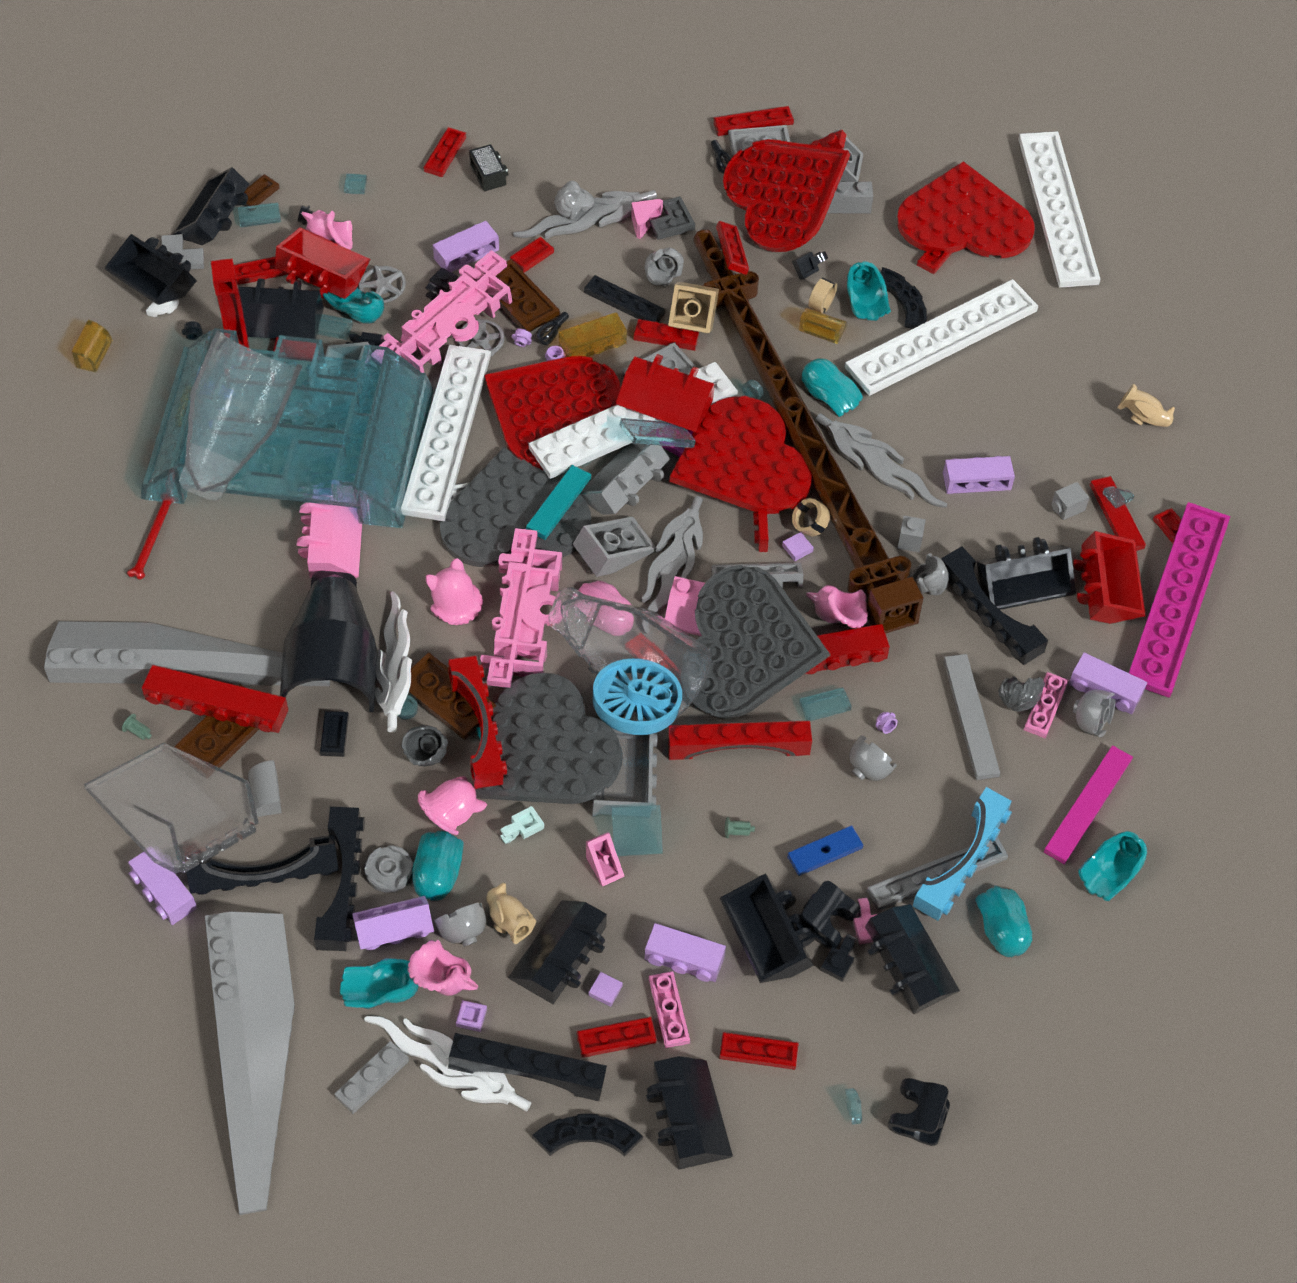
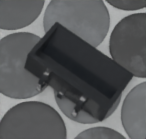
(213, 206)
(152, 271)
(281, 311)
(1027, 575)
(768, 930)
(560, 950)
(910, 957)
(690, 1111)

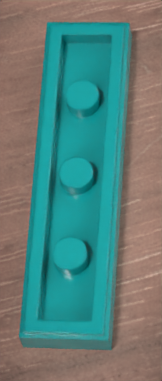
(559, 501)

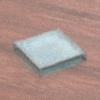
(637, 830)

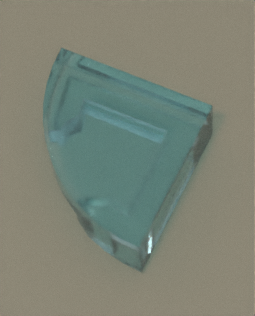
(1118, 496)
(854, 1106)

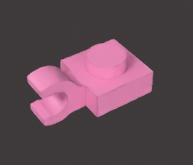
(860, 923)

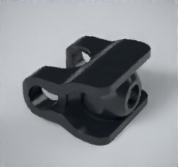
(816, 914)
(929, 1118)

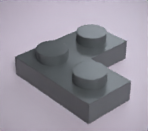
(676, 220)

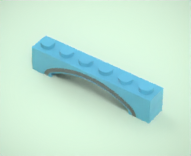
(937, 894)

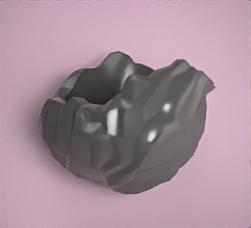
(1020, 695)
(424, 745)

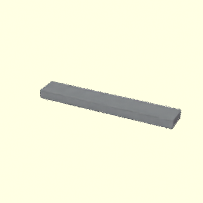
(971, 717)
(908, 883)

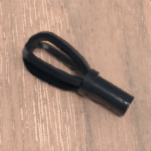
(719, 152)
(555, 325)

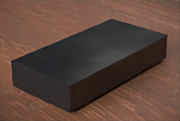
(334, 733)

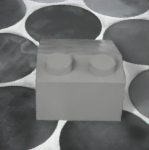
(613, 545)

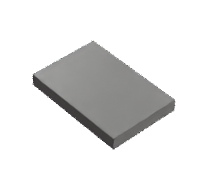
(744, 138)
(672, 358)

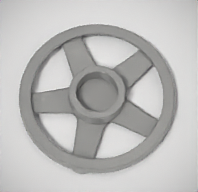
(383, 284)
(483, 337)

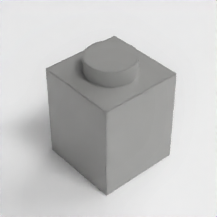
(1070, 501)
(911, 534)

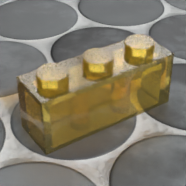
(593, 336)

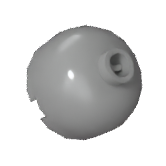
(1094, 711)
(870, 761)
(463, 924)

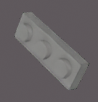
(371, 1077)

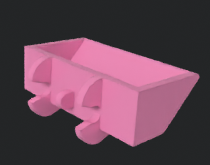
(333, 538)

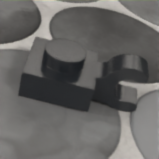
(808, 263)
(440, 281)
(371, 338)
(839, 961)

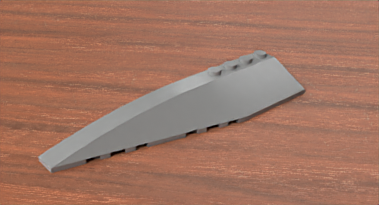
(129, 649)
(253, 1033)

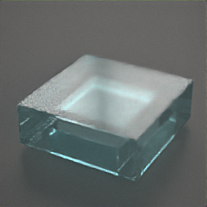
(355, 183)

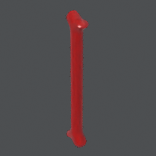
(138, 570)

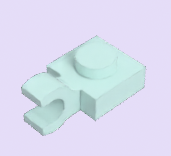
(523, 823)

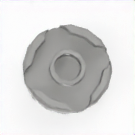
(388, 869)

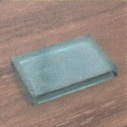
(656, 433)

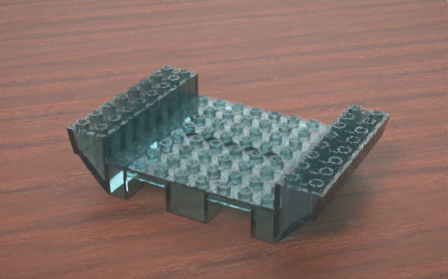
(361, 464)

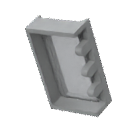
(635, 778)

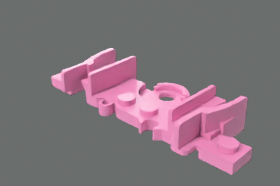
(438, 321)
(521, 624)

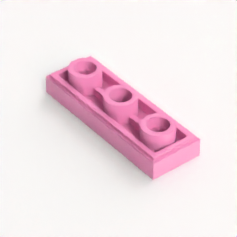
(1045, 709)
(671, 1022)

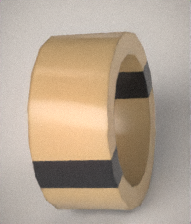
(822, 295)
(819, 524)

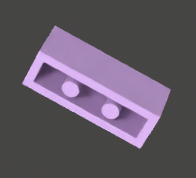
(466, 246)
(978, 474)
(1096, 674)
(163, 888)
(393, 923)
(684, 953)

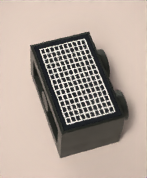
(488, 167)

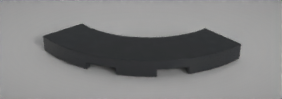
(908, 297)
(587, 1129)

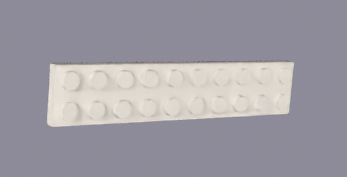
(1059, 210)
(940, 337)
(602, 432)
(446, 433)

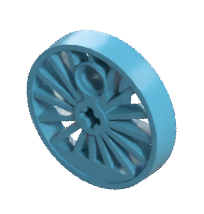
(637, 695)

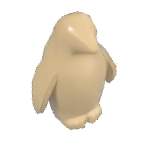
(1146, 408)
(509, 914)

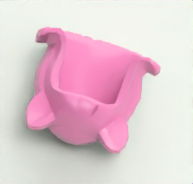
(324, 226)
(454, 595)
(840, 606)
(451, 804)
(440, 970)

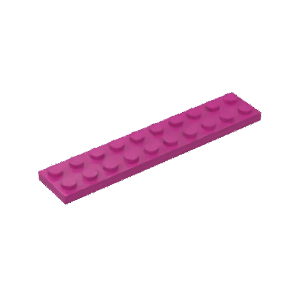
(1179, 598)

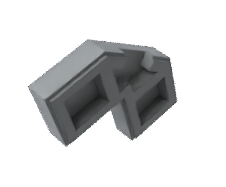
(174, 244)

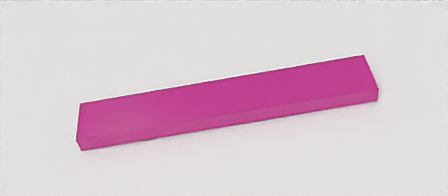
(1088, 805)

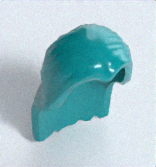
(867, 291)
(358, 305)
(831, 386)
(437, 864)
(1113, 865)
(1005, 921)
(377, 984)

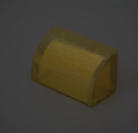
(822, 325)
(91, 346)

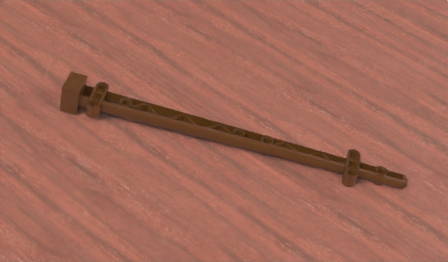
(891, 593)

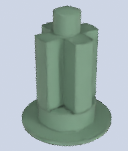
(136, 727)
(737, 828)

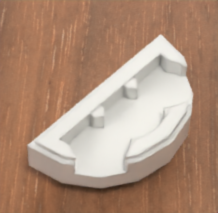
(168, 307)

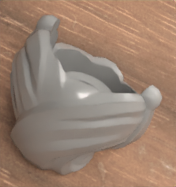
(572, 199)
(663, 266)
(931, 576)

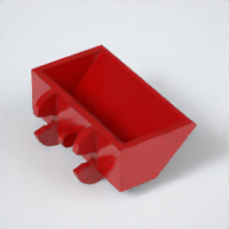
(320, 263)
(666, 393)
(1110, 578)

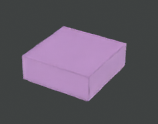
(797, 546)
(605, 989)
(471, 1016)

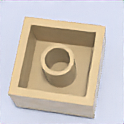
(693, 307)

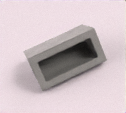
(265, 788)

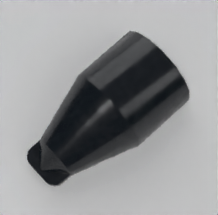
(331, 638)

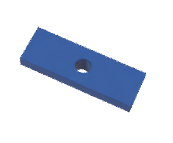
(837, 845)

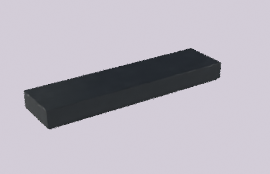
(623, 300)

